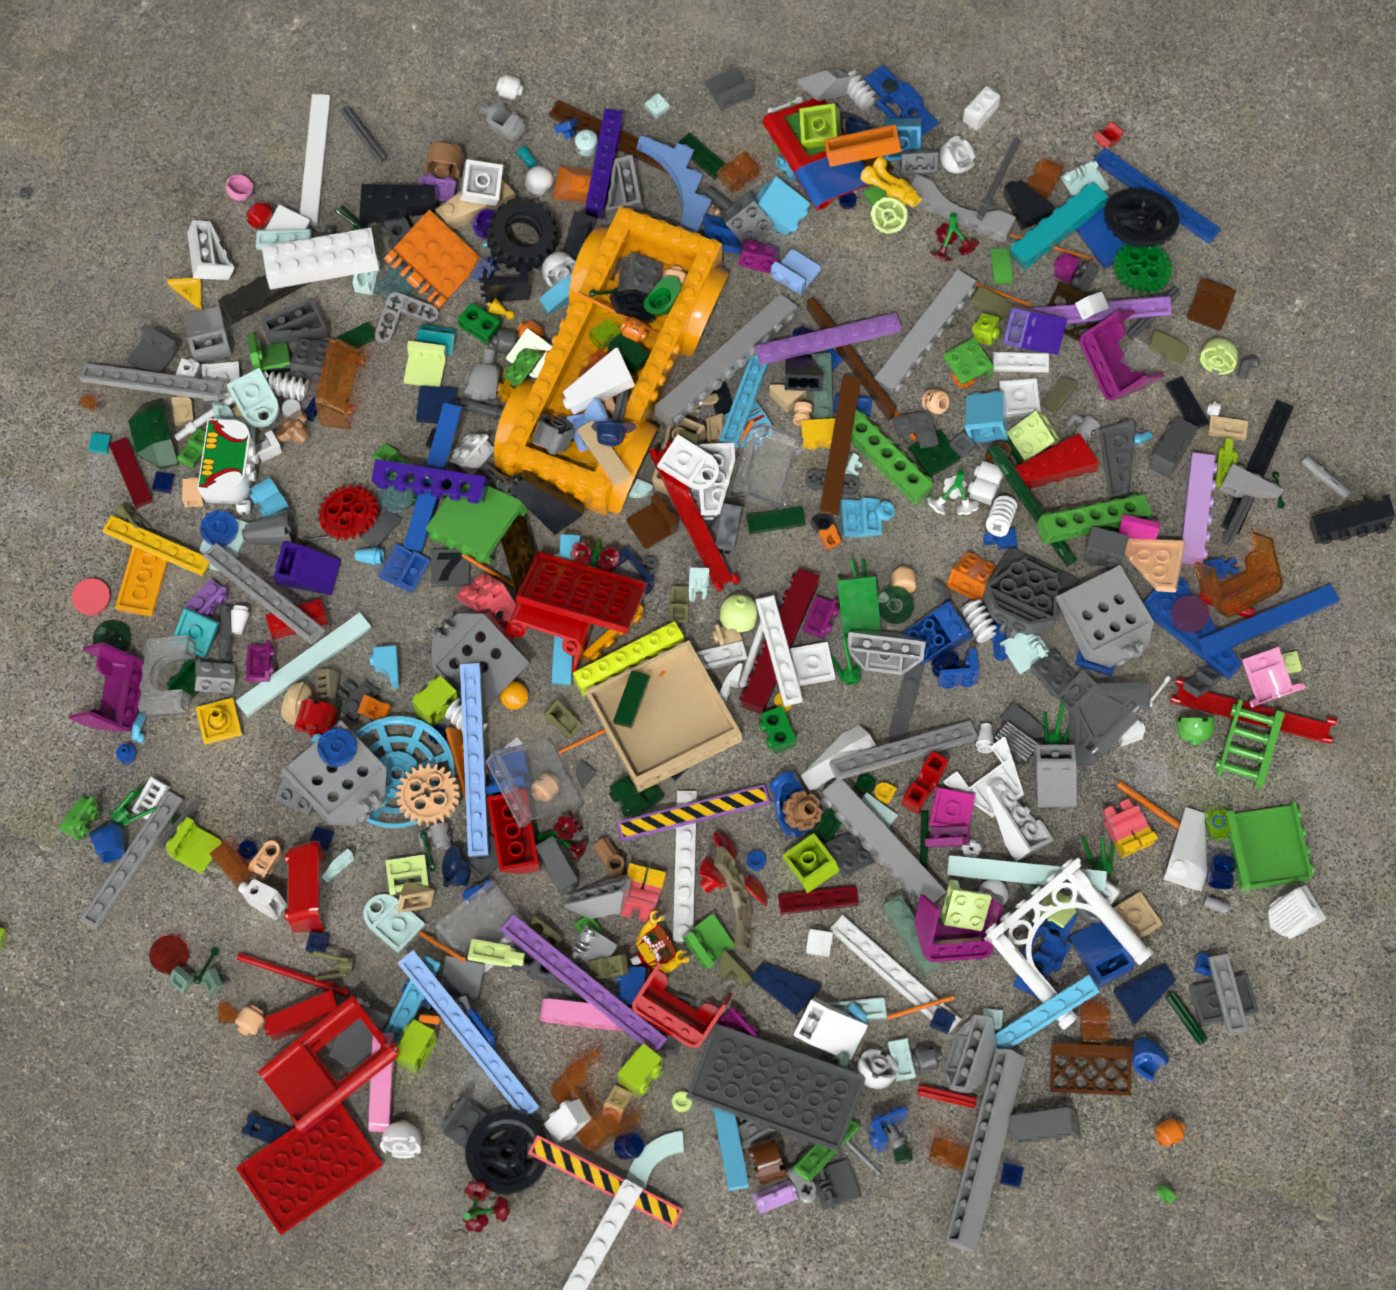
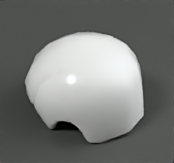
(538, 180)
(996, 888)

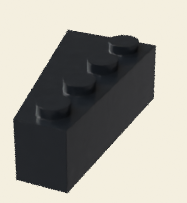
(389, 202)
(1353, 521)

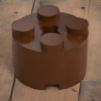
(768, 1160)

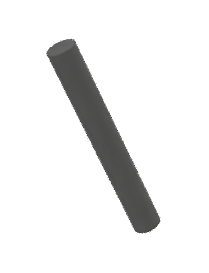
(173, 830)

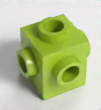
(986, 329)

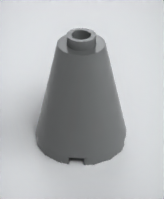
(271, 530)

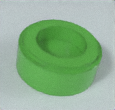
(1165, 1194)

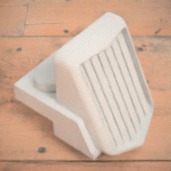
(1295, 913)

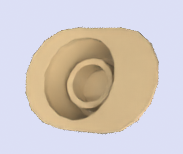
(293, 698)

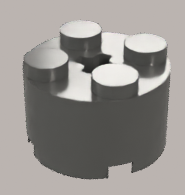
(553, 433)

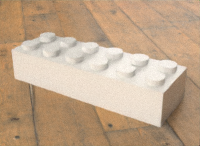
(320, 258)

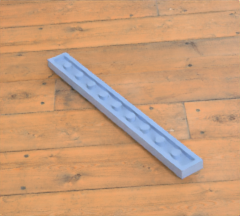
(474, 760)
(468, 1034)

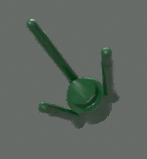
(356, 223)

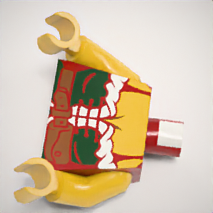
(651, 945)

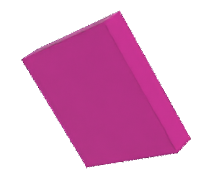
(1138, 527)
(952, 808)

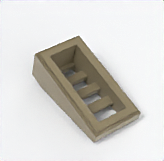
(326, 683)

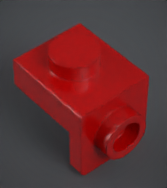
(1110, 135)

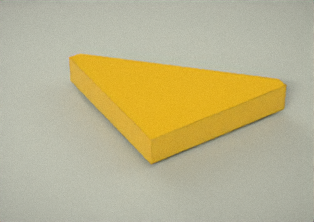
(189, 289)

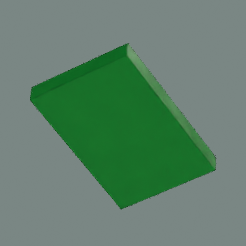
(858, 604)

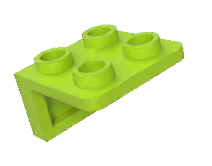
(192, 846)

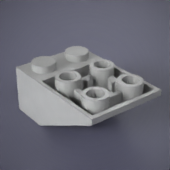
(207, 334)
(1055, 775)

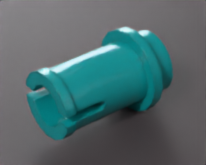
(526, 156)

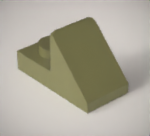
(562, 719)
(731, 967)

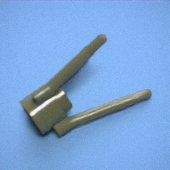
(126, 513)
(343, 964)

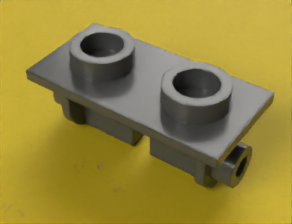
(1086, 271)

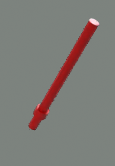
(327, 986)

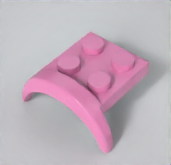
(1268, 676)

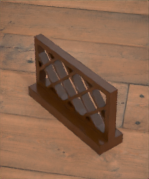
(1091, 1051)

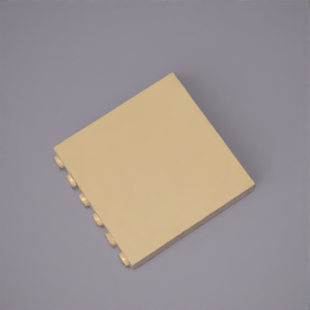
(677, 720)

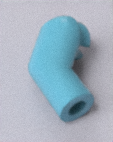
(782, 164)
(1142, 437)
(136, 728)
(857, 1013)

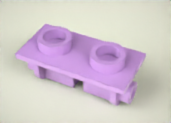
(775, 1196)

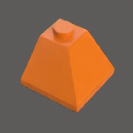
(572, 184)

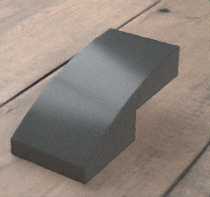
(382, 527)
(1203, 681)
(1022, 721)

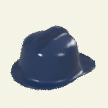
(855, 123)
(612, 433)
(454, 869)

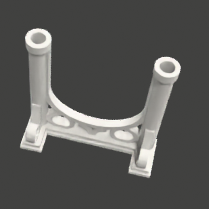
(1097, 905)

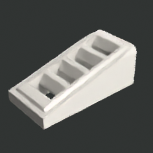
(145, 795)

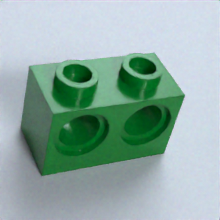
(477, 326)
(781, 729)

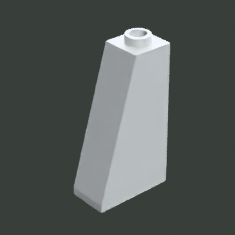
(601, 381)

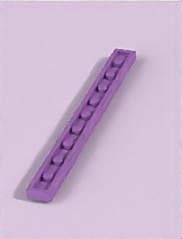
(582, 984)

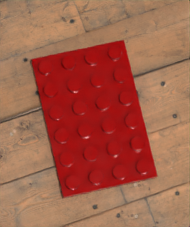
(581, 592)
(309, 1169)

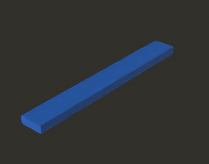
(1134, 179)
(437, 459)
(1268, 621)

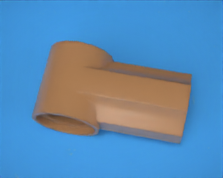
(609, 857)

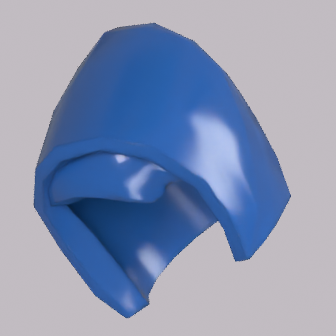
(108, 841)
(1148, 1057)

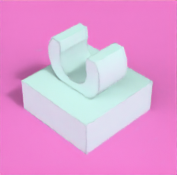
(657, 105)
(852, 463)

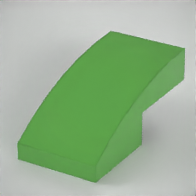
(1001, 266)
(193, 451)
(387, 453)

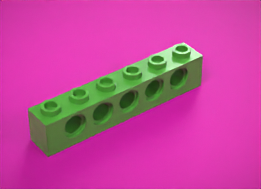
(913, 491)
(1051, 532)

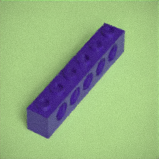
(603, 164)
(383, 470)

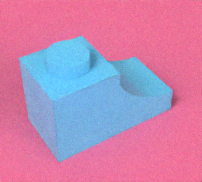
(386, 661)

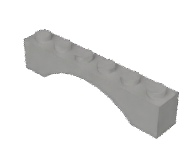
(994, 224)

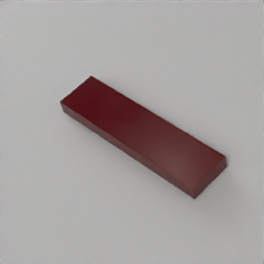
(130, 472)
(818, 900)

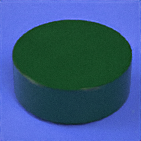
(865, 784)

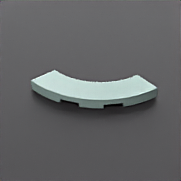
(652, 1155)

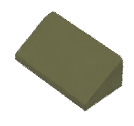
(1059, 394)

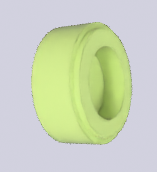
(680, 1102)

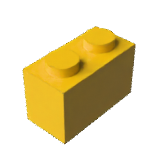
(817, 433)

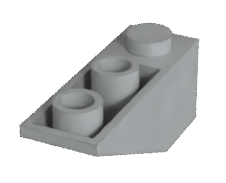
(1241, 482)

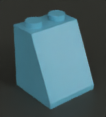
(782, 205)
(986, 417)

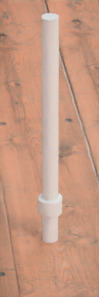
(191, 426)

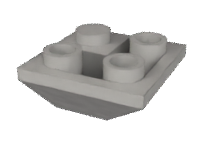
(826, 84)

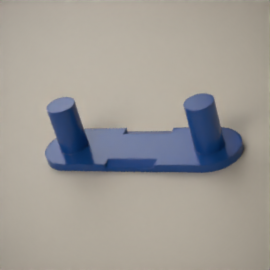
(999, 651)

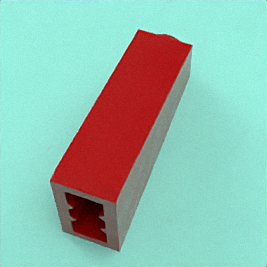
(300, 1016)

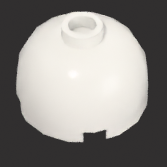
(956, 155)
(557, 267)
(877, 1069)
(401, 1139)

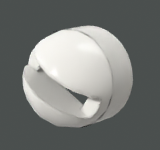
(243, 506)

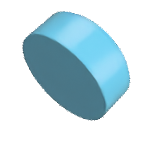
(885, 510)

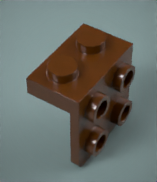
(1211, 304)
(653, 522)

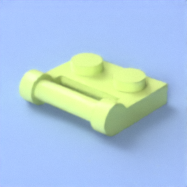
(406, 868)

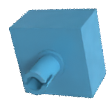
(909, 133)

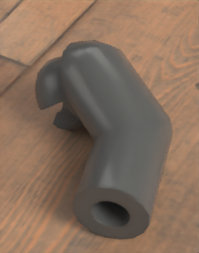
(1246, 364)

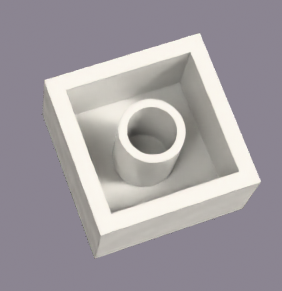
(481, 182)

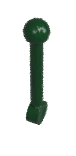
(592, 293)
(1280, 504)
(423, 835)
(214, 952)

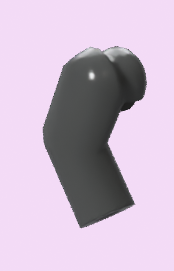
(329, 230)
(944, 591)
(1086, 915)

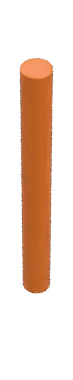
(1149, 805)

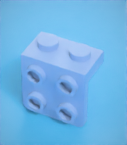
(795, 271)
(594, 412)

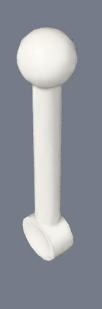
(797, 100)
(1167, 679)

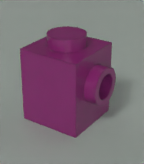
(1066, 267)

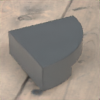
(584, 774)

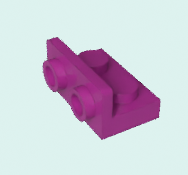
(949, 837)

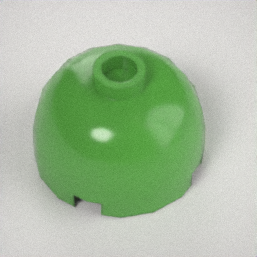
(1195, 729)

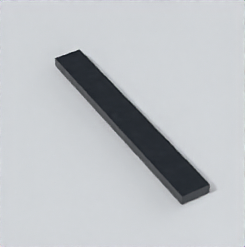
(1264, 451)

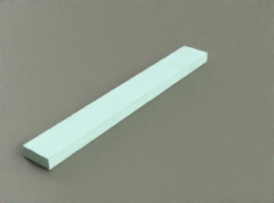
(303, 664)
(1015, 871)

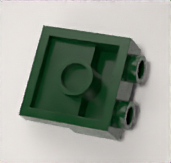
(634, 803)

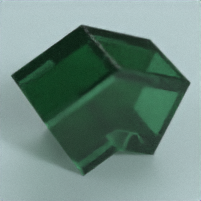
(902, 1155)

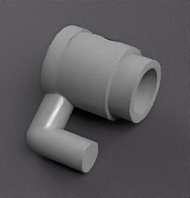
(1086, 428)
(440, 836)

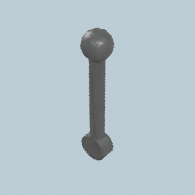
(305, 540)

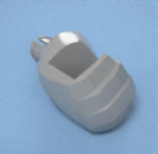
(503, 122)
(483, 379)

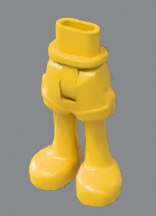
(899, 187)

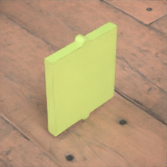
(1063, 916)

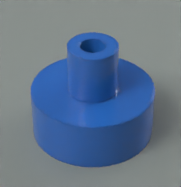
(126, 753)

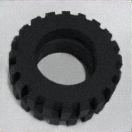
(527, 213)

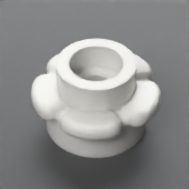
(1214, 409)
(972, 853)

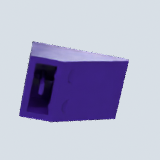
(1034, 330)
(306, 569)

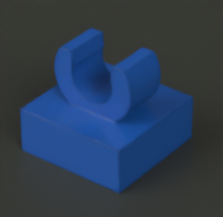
(567, 128)

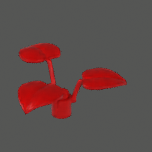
(714, 879)

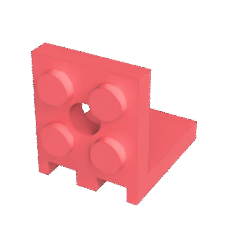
(488, 596)

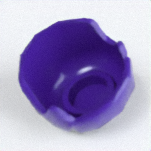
(481, 223)

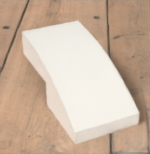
(731, 681)

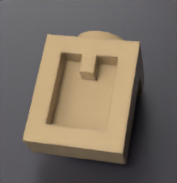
(182, 410)
(725, 636)
(617, 1102)

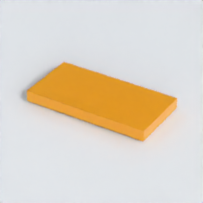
(141, 583)

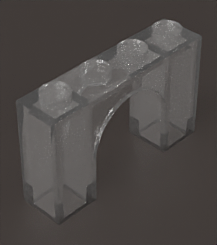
(158, 655)

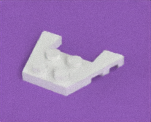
(1005, 772)

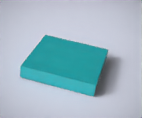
(199, 628)

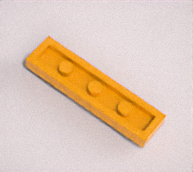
(608, 640)

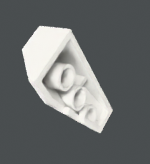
(1019, 829)

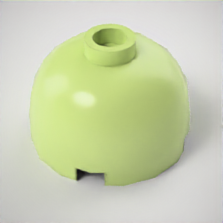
(889, 214)
(1219, 355)
(739, 613)

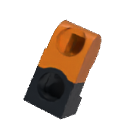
(826, 531)

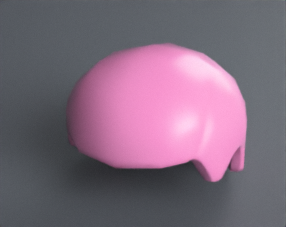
(239, 187)

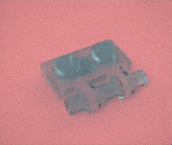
(400, 285)

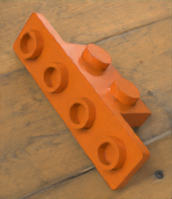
(457, 748)

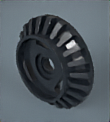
(1127, 205)
(480, 1155)

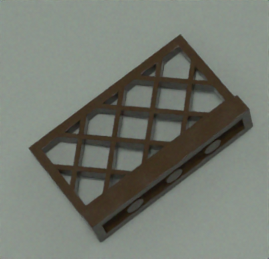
(1072, 295)

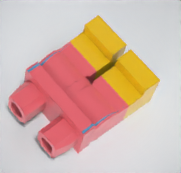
(1128, 829)
(644, 899)

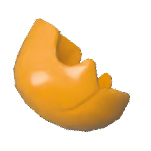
(514, 696)

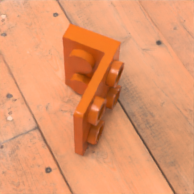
(971, 576)

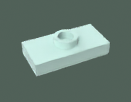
(900, 1052)

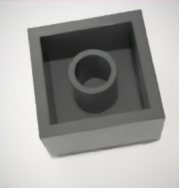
(1105, 548)

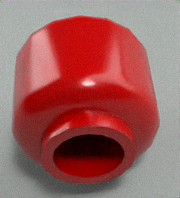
(259, 215)

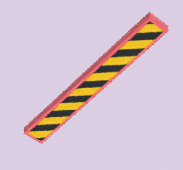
(602, 1180)

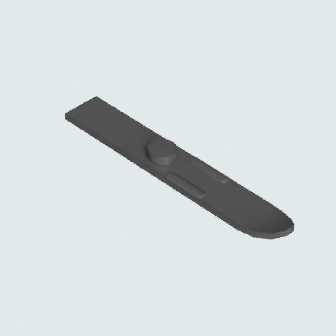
(905, 703)

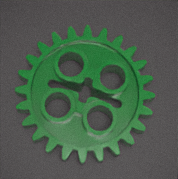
(1142, 268)

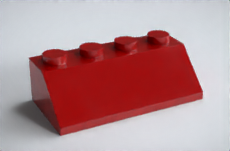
(513, 844)

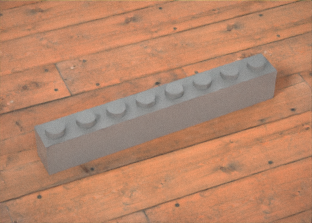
(925, 332)
(881, 842)

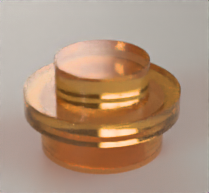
(88, 402)

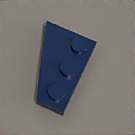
(786, 988)
(1142, 993)

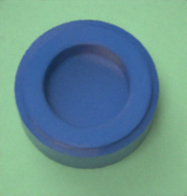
(756, 860)

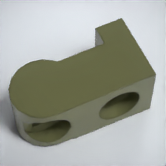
(545, 932)

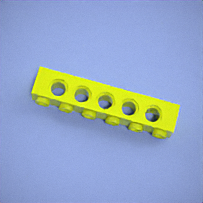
(628, 656)

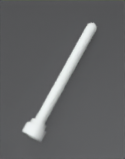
(752, 655)

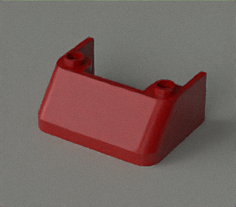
(572, 631)
(304, 887)
(671, 1013)

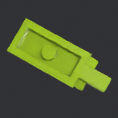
(1225, 458)

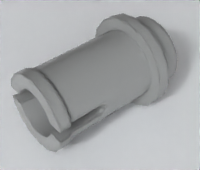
(1217, 905)
(894, 1137)

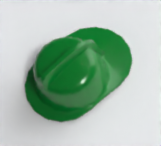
(662, 296)

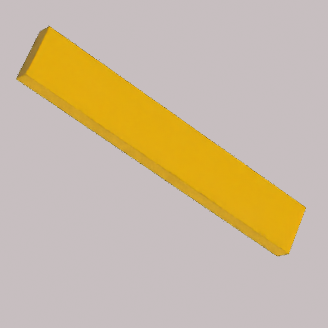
(156, 545)

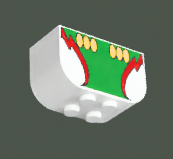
(227, 462)

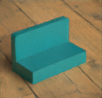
(437, 335)

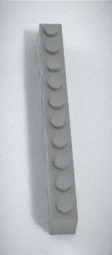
(725, 361)
(985, 1150)

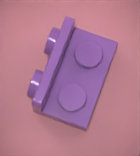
(444, 188)
(208, 598)

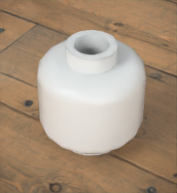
(509, 87)

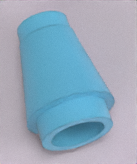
(370, 555)

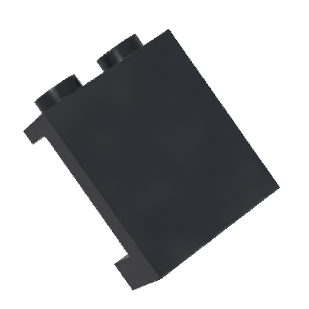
(505, 288)

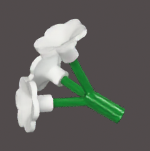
(953, 488)

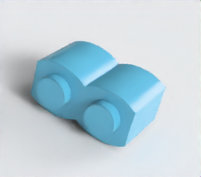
(268, 498)

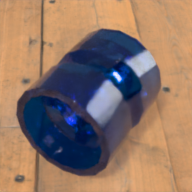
(1221, 869)

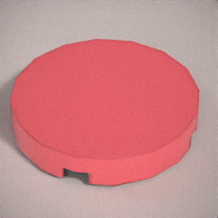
(91, 596)

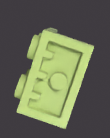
(425, 364)
(1033, 435)
(964, 907)

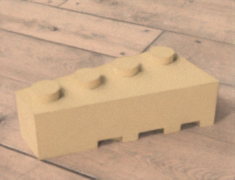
(460, 213)
(688, 426)

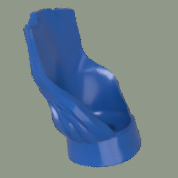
(782, 788)

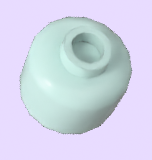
(586, 143)

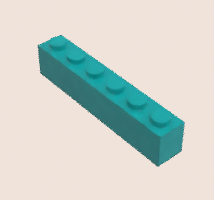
(1058, 225)

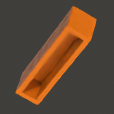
(863, 145)

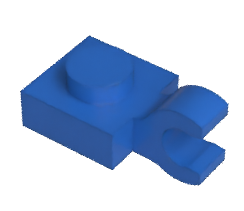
(1003, 542)

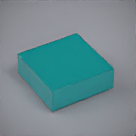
(99, 443)

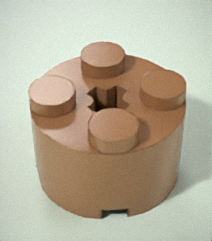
(444, 160)

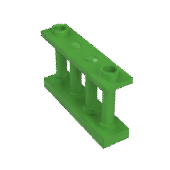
(1263, 757)

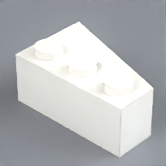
(206, 253)

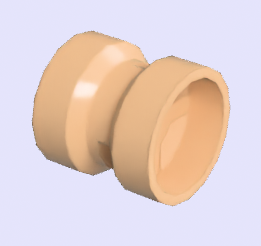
(803, 412)

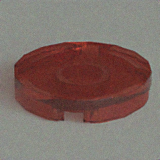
(168, 953)

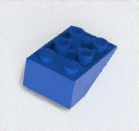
(941, 630)
(1101, 954)

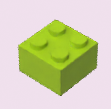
(819, 124)
(434, 700)
(810, 863)
(415, 1046)
(640, 1071)

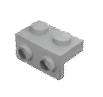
(215, 677)

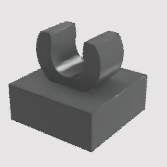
(962, 445)

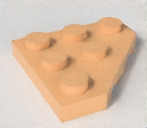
(1157, 561)

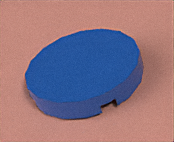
(219, 528)
(337, 747)

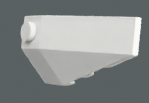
(713, 497)
(847, 743)
(1188, 857)

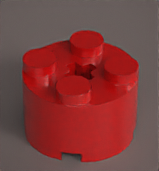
(315, 718)

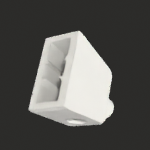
(263, 898)

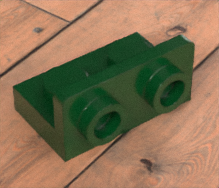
(184, 679)

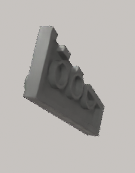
(1117, 452)

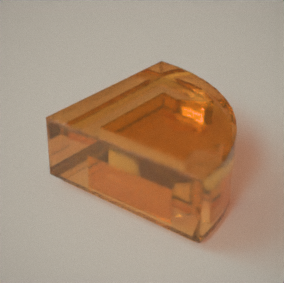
(226, 1014)

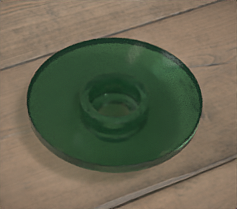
(887, 607)
(121, 637)

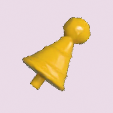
(497, 308)

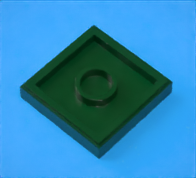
(935, 458)

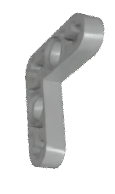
(402, 308)

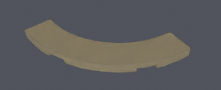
(743, 911)

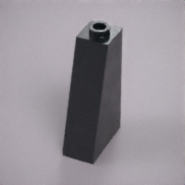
(545, 501)

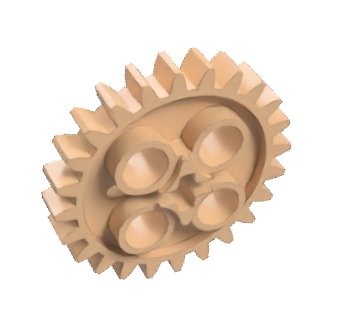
(423, 778)

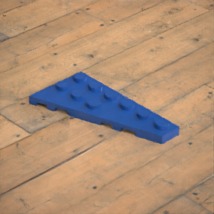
(1159, 607)

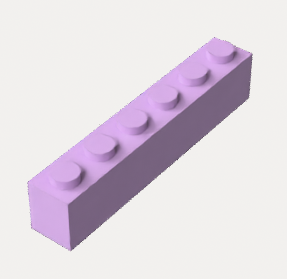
(1197, 507)

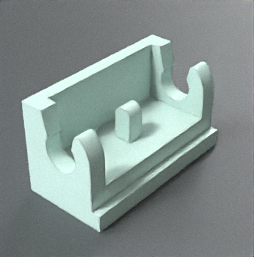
(366, 281)
(698, 582)

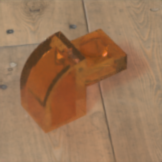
(946, 1155)

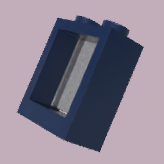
(631, 567)

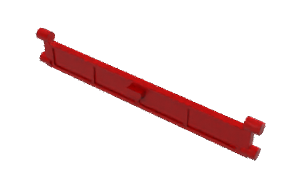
(695, 526)
(1222, 706)

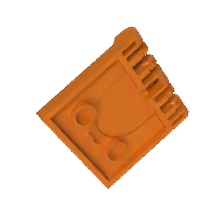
(435, 256)

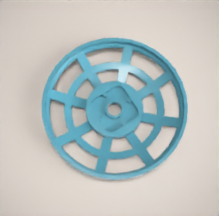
(403, 761)

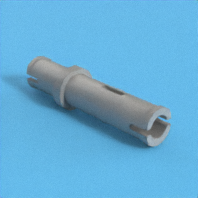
(1328, 479)

